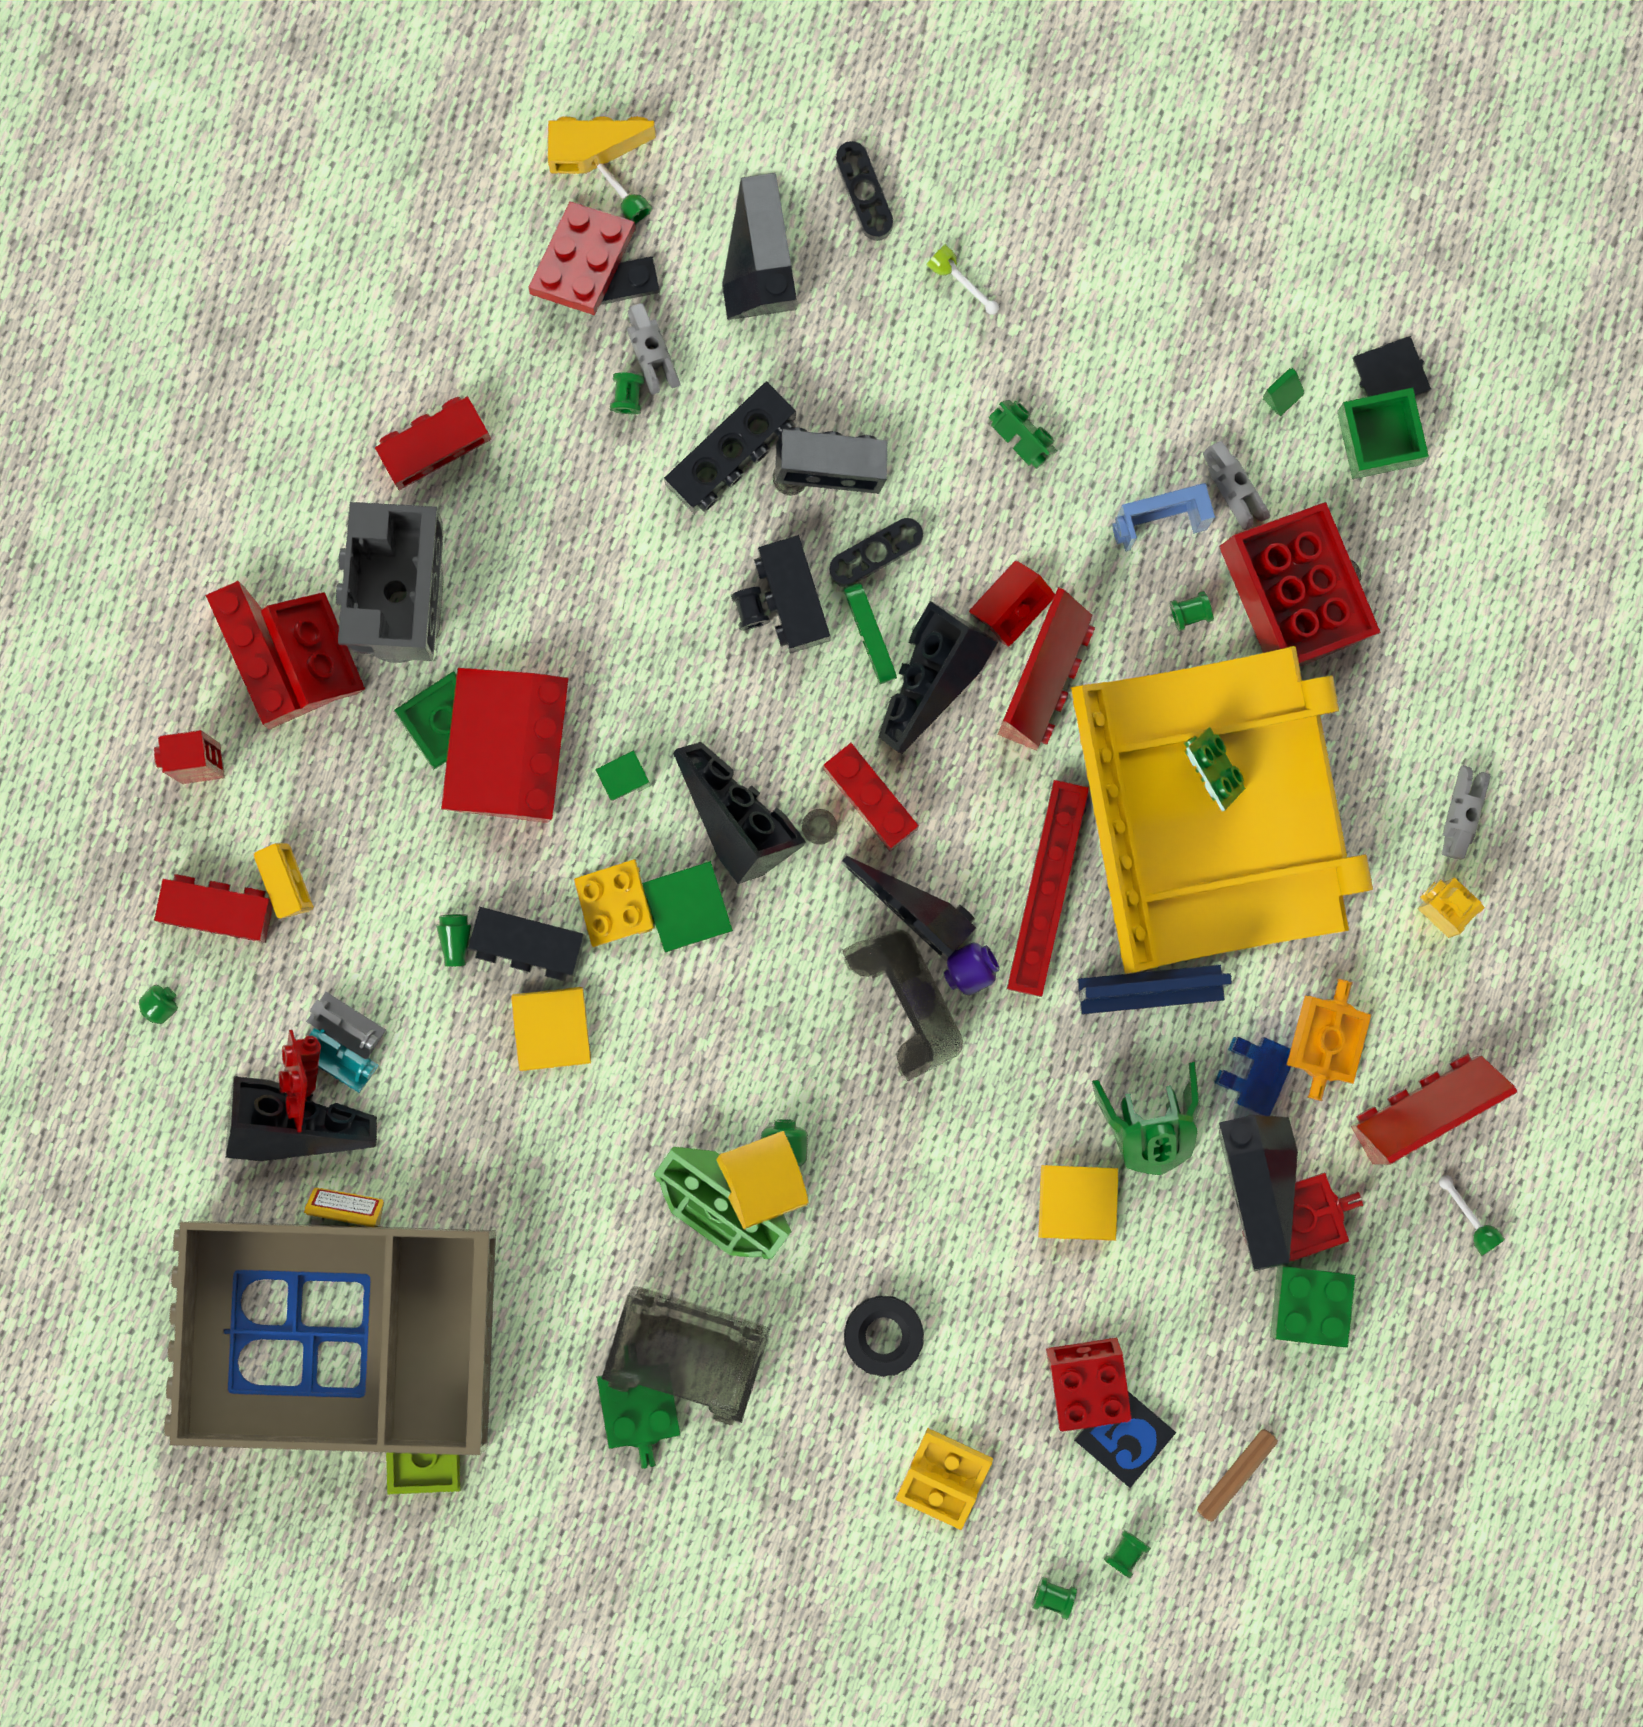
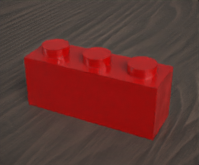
(432, 442)
(189, 757)
(870, 797)
(214, 908)

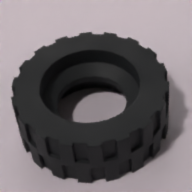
(874, 1362)

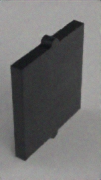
(1392, 369)

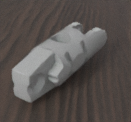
(647, 333)
(1235, 485)
(1464, 812)

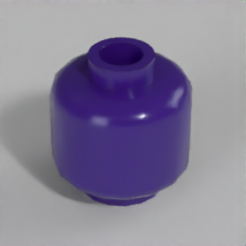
(971, 969)

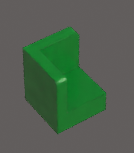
(623, 776)

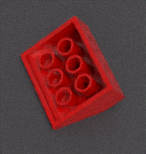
(1300, 585)
(1046, 672)
(505, 744)
(1431, 1110)

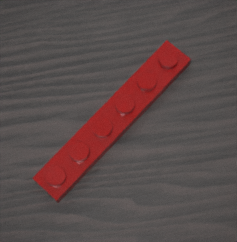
(1047, 888)

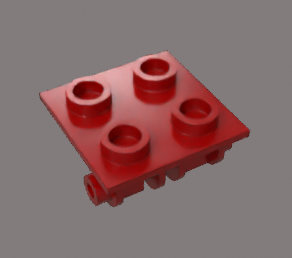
(300, 1074)

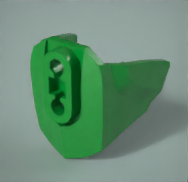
(1159, 1142)

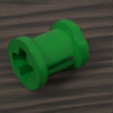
(621, 403)
(1191, 611)
(1127, 1554)
(1054, 1598)

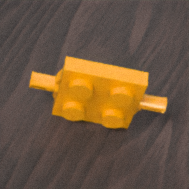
(1329, 1039)

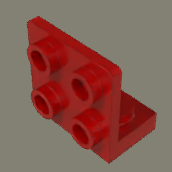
(1089, 1384)

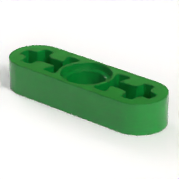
(870, 631)

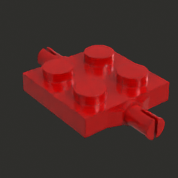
(1318, 1217)

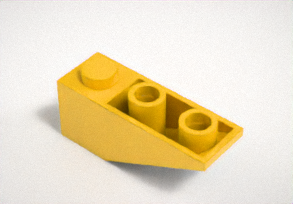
(584, 144)

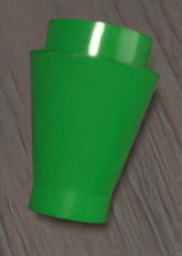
(454, 938)

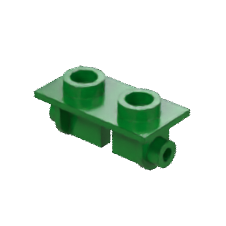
(1015, 422)

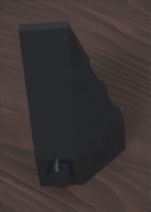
(263, 1132)

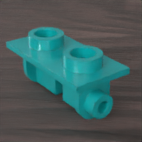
(343, 1062)

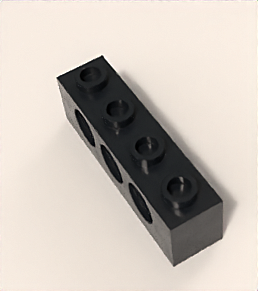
(762, 404)

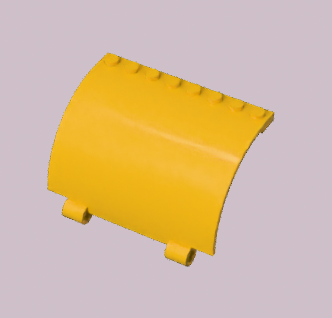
(1174, 863)

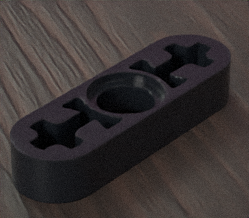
(846, 171)
(903, 547)

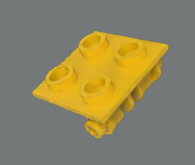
(614, 903)

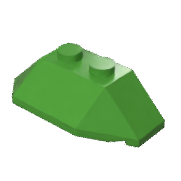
(699, 1198)

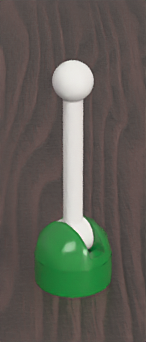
(631, 203)
(1485, 1236)

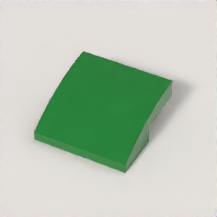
(687, 907)

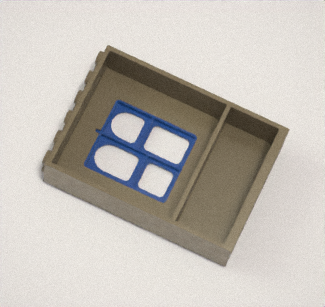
(419, 1338)

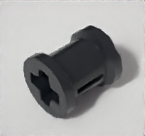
(750, 608)

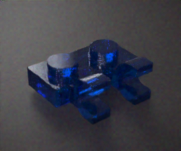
(1264, 1077)

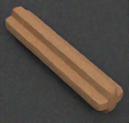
(1237, 1475)

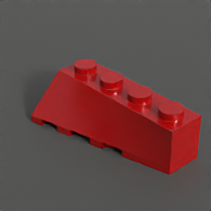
(255, 655)

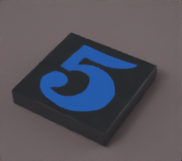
(1127, 1446)

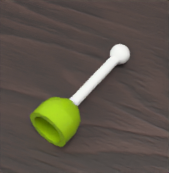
(945, 263)

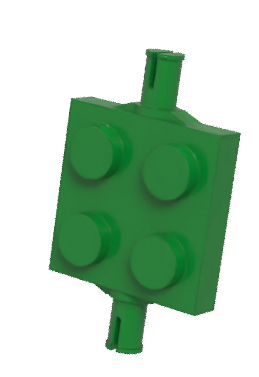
(637, 1418)

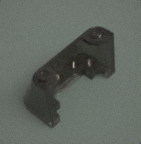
(936, 1031)
(686, 1352)

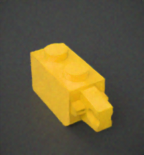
(1449, 906)

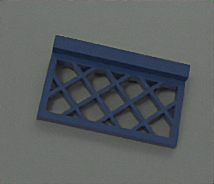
(1152, 989)

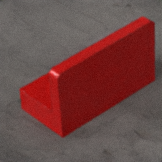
(1013, 602)

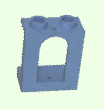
(1192, 500)

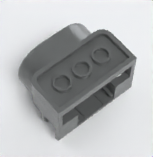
(386, 553)

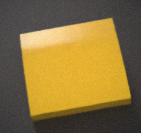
(551, 1028)
(763, 1179)
(1078, 1203)
(944, 1478)

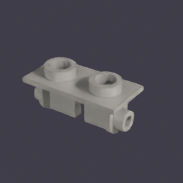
(345, 1025)

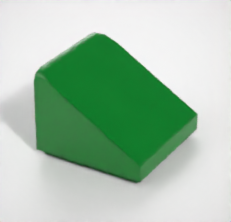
(1284, 392)

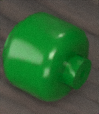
(158, 1004)

